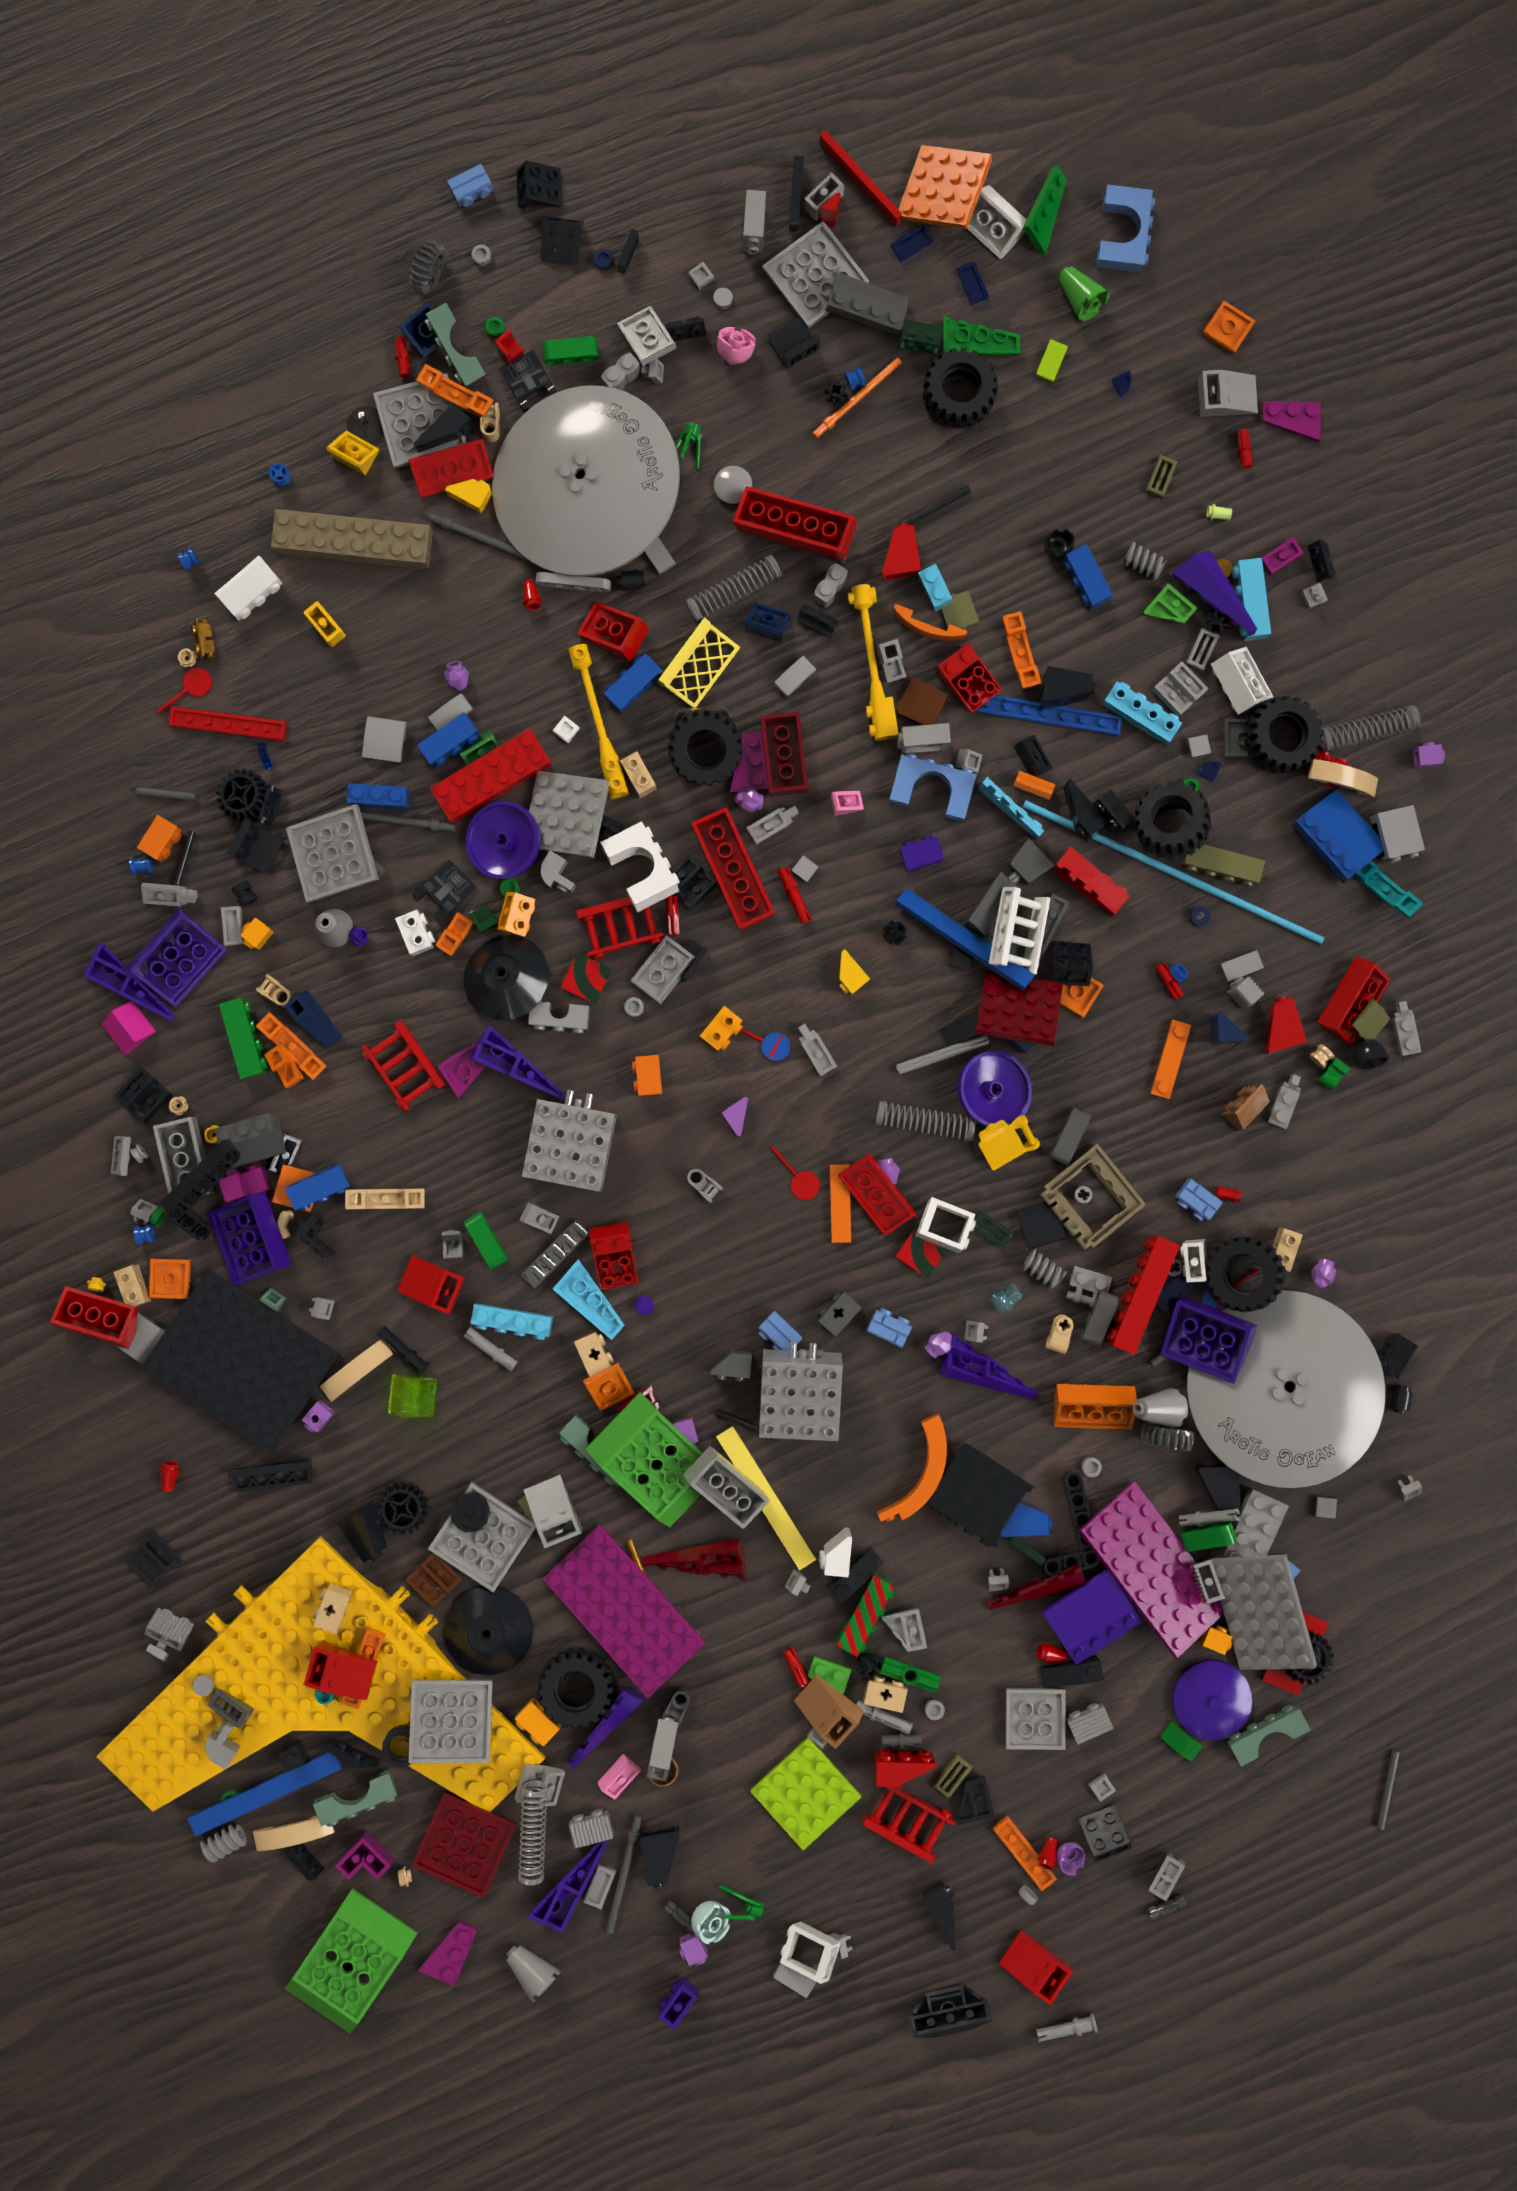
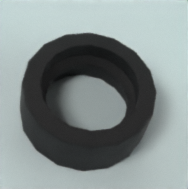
(398, 1761)

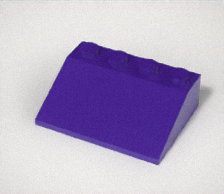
(176, 957)
(249, 1238)
(1208, 1339)
(1092, 1616)

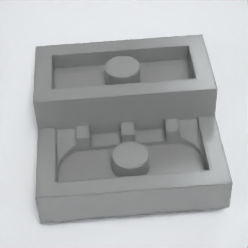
(1180, 689)
(384, 739)
(145, 1338)
(549, 1775)

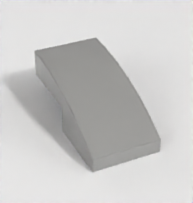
(794, 676)
(450, 711)

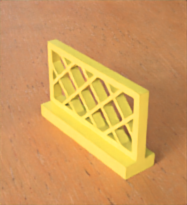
(688, 650)

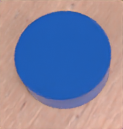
(1179, 972)

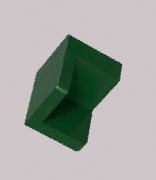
(484, 919)

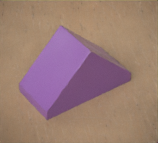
(735, 1115)

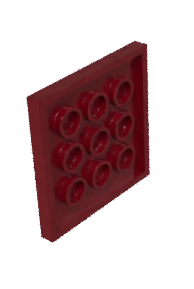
(1017, 1013)
(464, 1844)

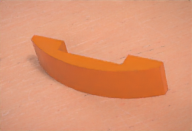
(451, 392)
(952, 634)
(1020, 650)
(298, 1050)

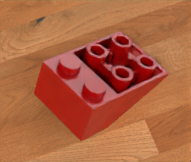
(968, 678)
(613, 1255)
(431, 1284)
(340, 1671)
(897, 1768)
(1036, 1967)

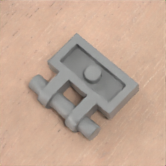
(1087, 1280)

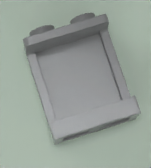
(1399, 833)

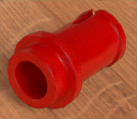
(1228, 1194)

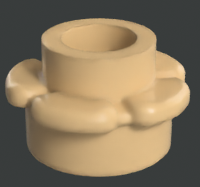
(182, 657)
(173, 1105)
(404, 1877)

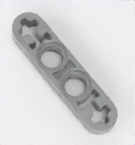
(573, 582)

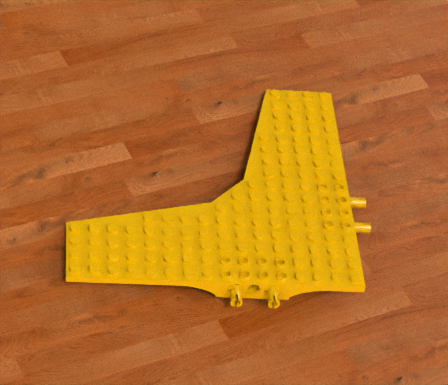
(265, 1664)

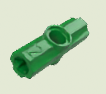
(898, 1669)

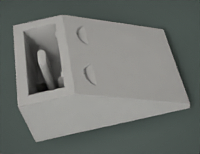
(1227, 393)
(552, 1511)

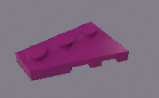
(1297, 417)
(752, 767)
(461, 1070)
(450, 1955)

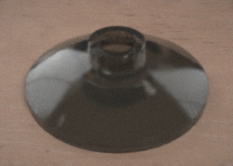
(372, 431)

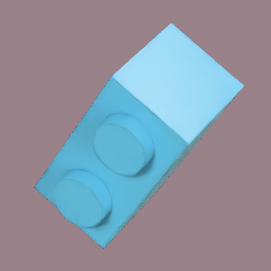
(935, 587)

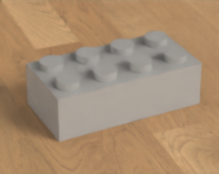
(179, 1149)
(726, 1487)
(1257, 1525)

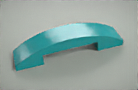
(1388, 891)

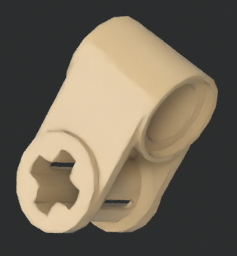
(491, 420)
(273, 990)
(1059, 1336)

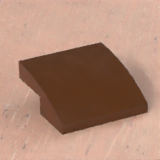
(921, 703)
(433, 1580)

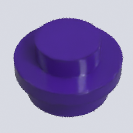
(358, 936)
(643, 1305)

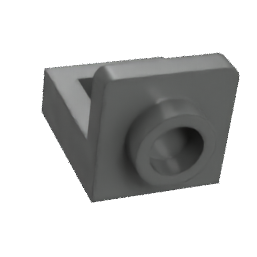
(453, 1245)

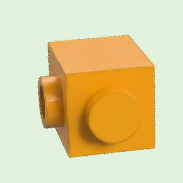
(256, 934)
(1217, 1639)

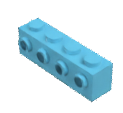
(1253, 596)
(1142, 713)
(511, 1319)

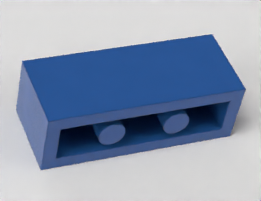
(1087, 577)
(632, 682)
(448, 740)
(378, 796)
(317, 1187)

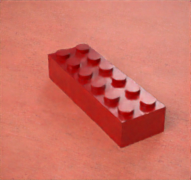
(795, 523)
(491, 776)
(733, 869)
(1142, 1293)

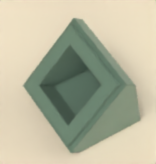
(273, 1299)

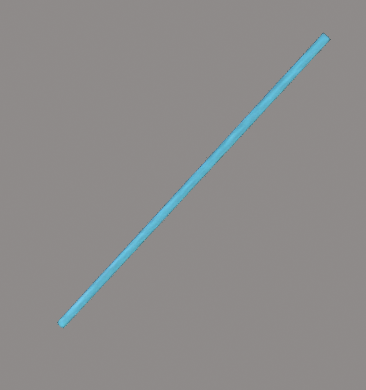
(1180, 875)

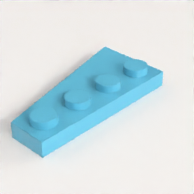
(1007, 805)
(586, 1297)

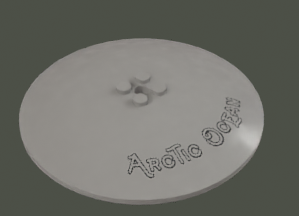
(611, 511)
(1299, 1434)

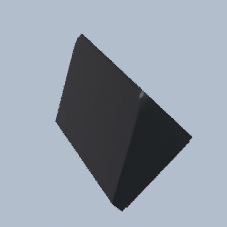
(1033, 756)
(291, 1145)

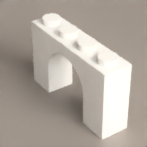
(638, 841)

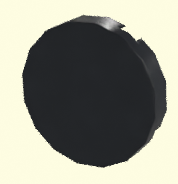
(470, 1512)

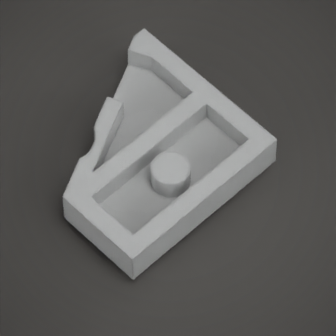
(907, 1628)

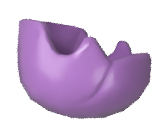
(1070, 1858)

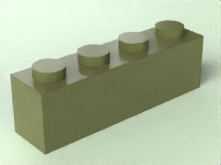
(1226, 864)

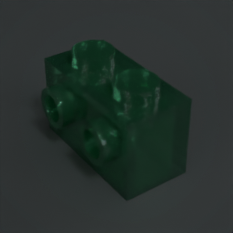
(921, 336)

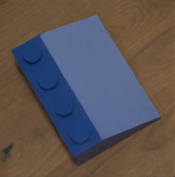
(1339, 836)

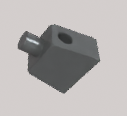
(1028, 864)

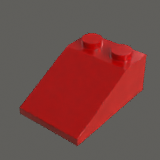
(613, 630)

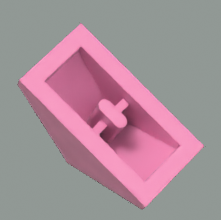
(846, 802)

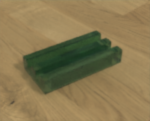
(1006, 1239)
(1032, 1553)

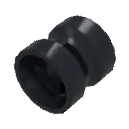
(244, 893)

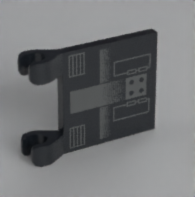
(525, 377)
(447, 888)

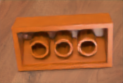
(1094, 1406)

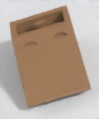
(1247, 1106)
(828, 1711)

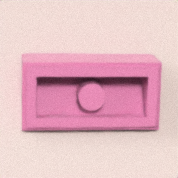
(618, 1777)

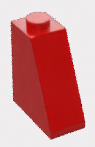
(902, 555)
(1283, 1026)

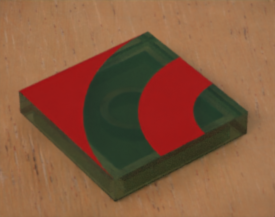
(586, 978)
(920, 1254)

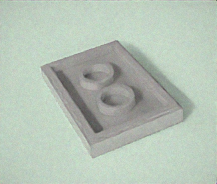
(646, 335)
(663, 969)

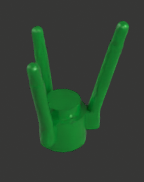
(690, 435)
(752, 1907)

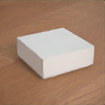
(566, 729)

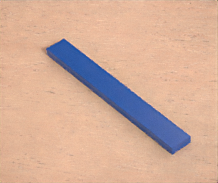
(1055, 716)
(961, 937)
(264, 1793)

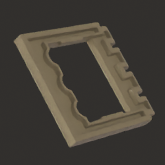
(1112, 1180)

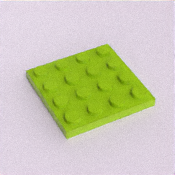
(805, 1793)

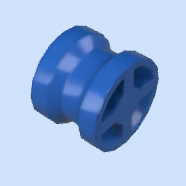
(854, 378)
(279, 470)
(188, 559)
(144, 1234)

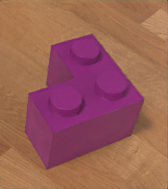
(237, 1185)
(365, 1853)

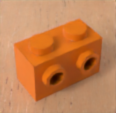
(160, 839)
(648, 1075)

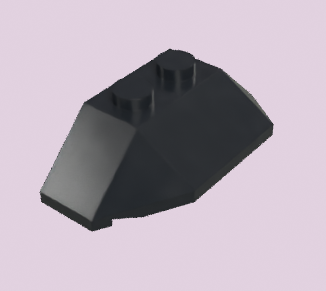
(949, 2012)

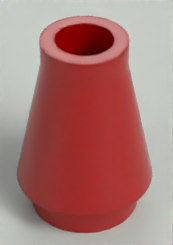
(531, 597)
(169, 1474)
(1050, 1653)
(1048, 1854)

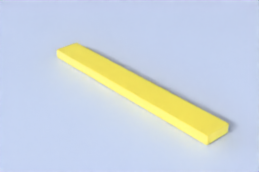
(774, 1509)

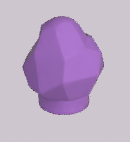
(456, 675)
(749, 800)
(890, 1168)
(1323, 1273)
(939, 1344)

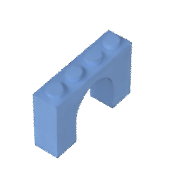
(1137, 205)
(959, 783)

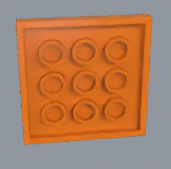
(944, 186)

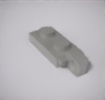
(771, 824)
(167, 894)
(1406, 1030)
(816, 1050)
(1285, 1103)

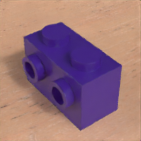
(921, 853)
(678, 2002)

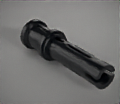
(409, 1356)

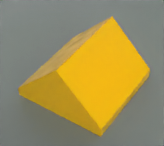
(353, 452)

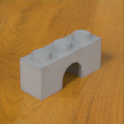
(576, 1019)

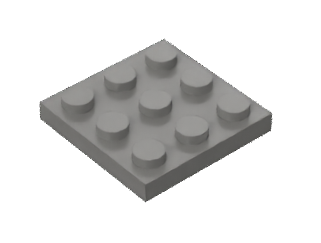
(1035, 1718)

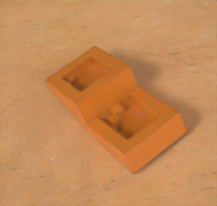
(455, 934)
(282, 1063)

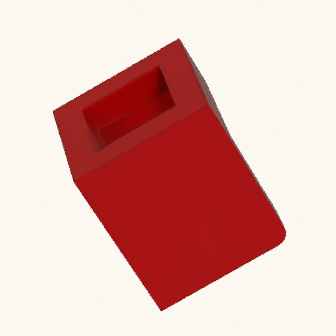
(508, 347)

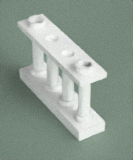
(1005, 925)

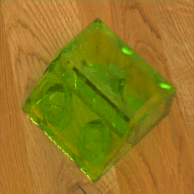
(412, 1396)

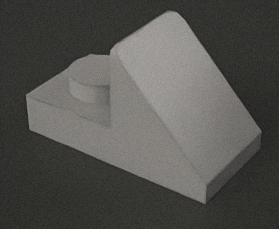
(539, 1218)

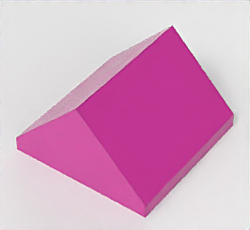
(128, 1027)

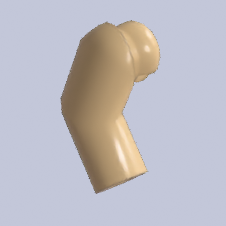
(283, 1221)

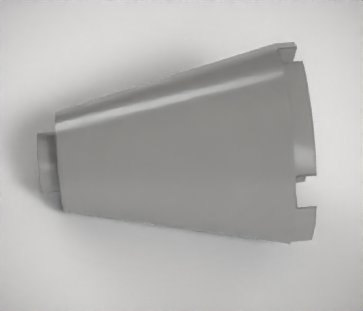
(333, 927)
(1162, 1408)
(531, 1971)

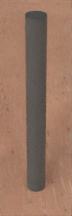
(1388, 1789)

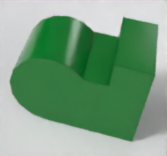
(1333, 1073)

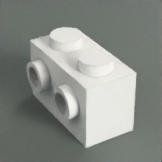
(415, 933)
(1195, 1260)

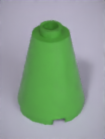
(1083, 293)

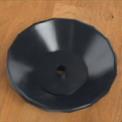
(516, 991)
(502, 1616)

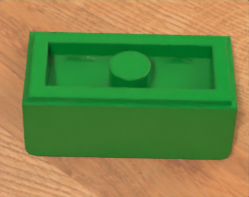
(479, 748)

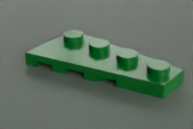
(1045, 209)
(978, 338)

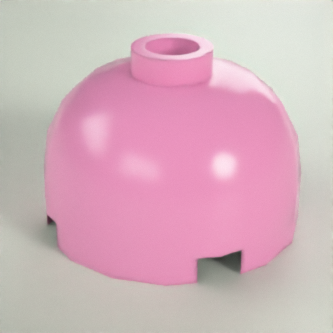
(735, 346)

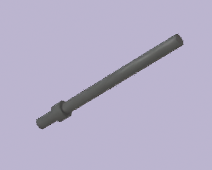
(447, 523)
(434, 825)
(633, 1837)

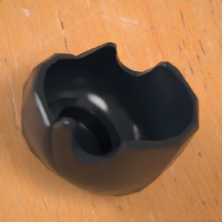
(1059, 543)

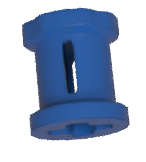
(141, 865)

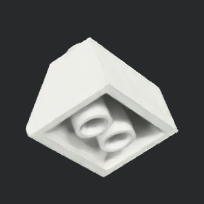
(996, 222)
(249, 588)
(1241, 680)
(836, 1554)

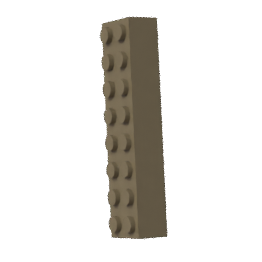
(352, 539)

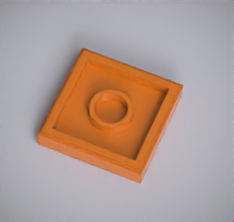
(1228, 327)
(1080, 998)
(288, 1176)
(169, 1278)
(609, 1387)

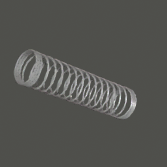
(773, 566)
(1413, 724)
(970, 1125)
(535, 1870)

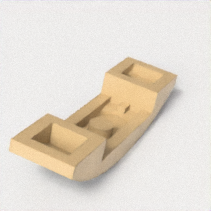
(1343, 776)
(384, 1198)
(356, 1369)
(290, 1834)

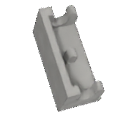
(1167, 1877)

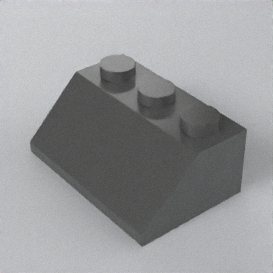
(986, 912)
(254, 1138)

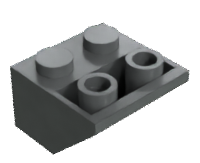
(734, 1364)

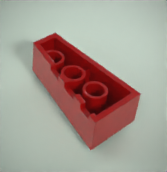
(1090, 881)

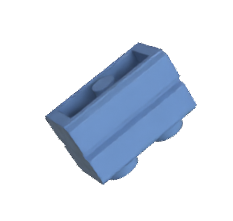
(470, 186)
(1198, 1200)
(888, 1327)
(779, 1332)

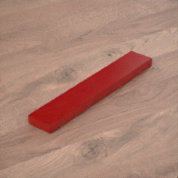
(860, 178)
(227, 723)

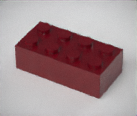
(784, 754)

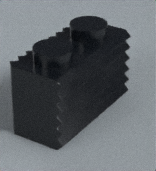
(1396, 1355)

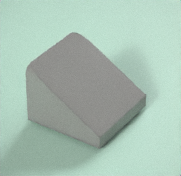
(969, 760)

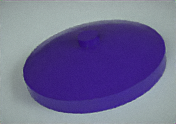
(503, 840)
(994, 1088)
(1212, 1699)

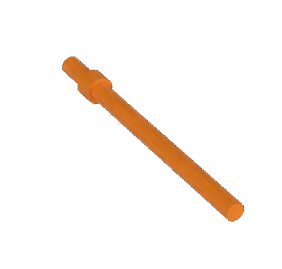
(829, 421)

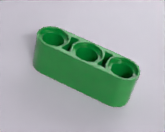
(570, 350)
(485, 1240)
(1208, 1536)

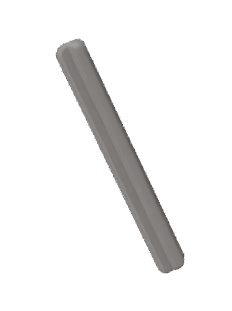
(942, 1054)

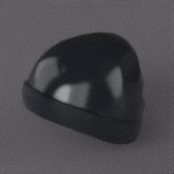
(1370, 1055)

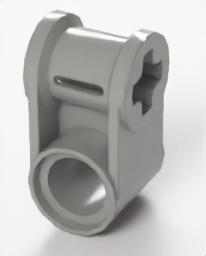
(705, 1185)

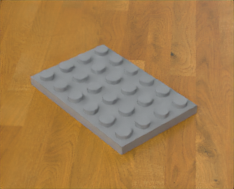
(1264, 1613)

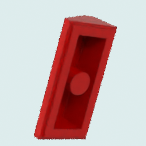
(830, 211)

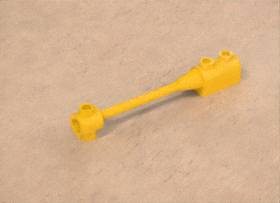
(880, 708)
(608, 758)

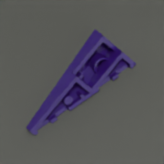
(1208, 579)
(112, 973)
(500, 1055)
(971, 1367)
(621, 1708)
(562, 1899)

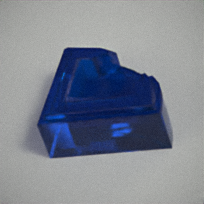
(1122, 383)
(262, 751)
(1209, 770)

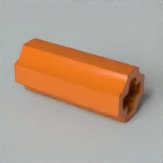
(1034, 785)

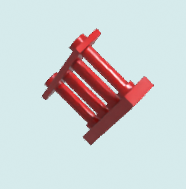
(606, 911)
(423, 1064)
(908, 1840)

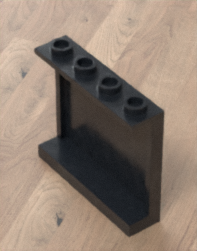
(978, 1494)

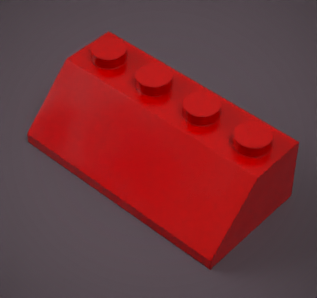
(1355, 991)
(96, 1317)

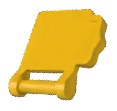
(1002, 1144)

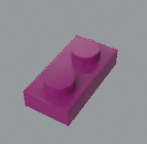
(1282, 556)

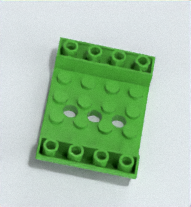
(630, 1447)
(368, 1940)

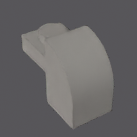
(890, 658)
(551, 872)
(219, 1747)

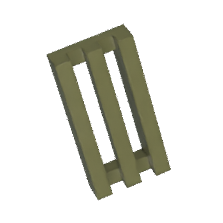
(1155, 491)
(963, 1762)

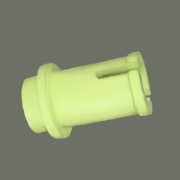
(1219, 512)

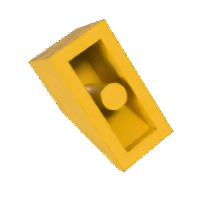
(471, 493)
(851, 974)

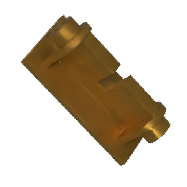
(201, 632)

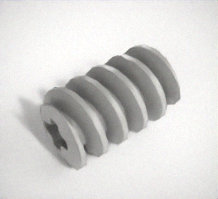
(1144, 561)
(1043, 1269)
(223, 1844)

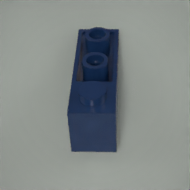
(313, 1019)

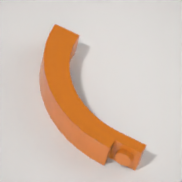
(930, 1477)

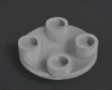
(730, 484)

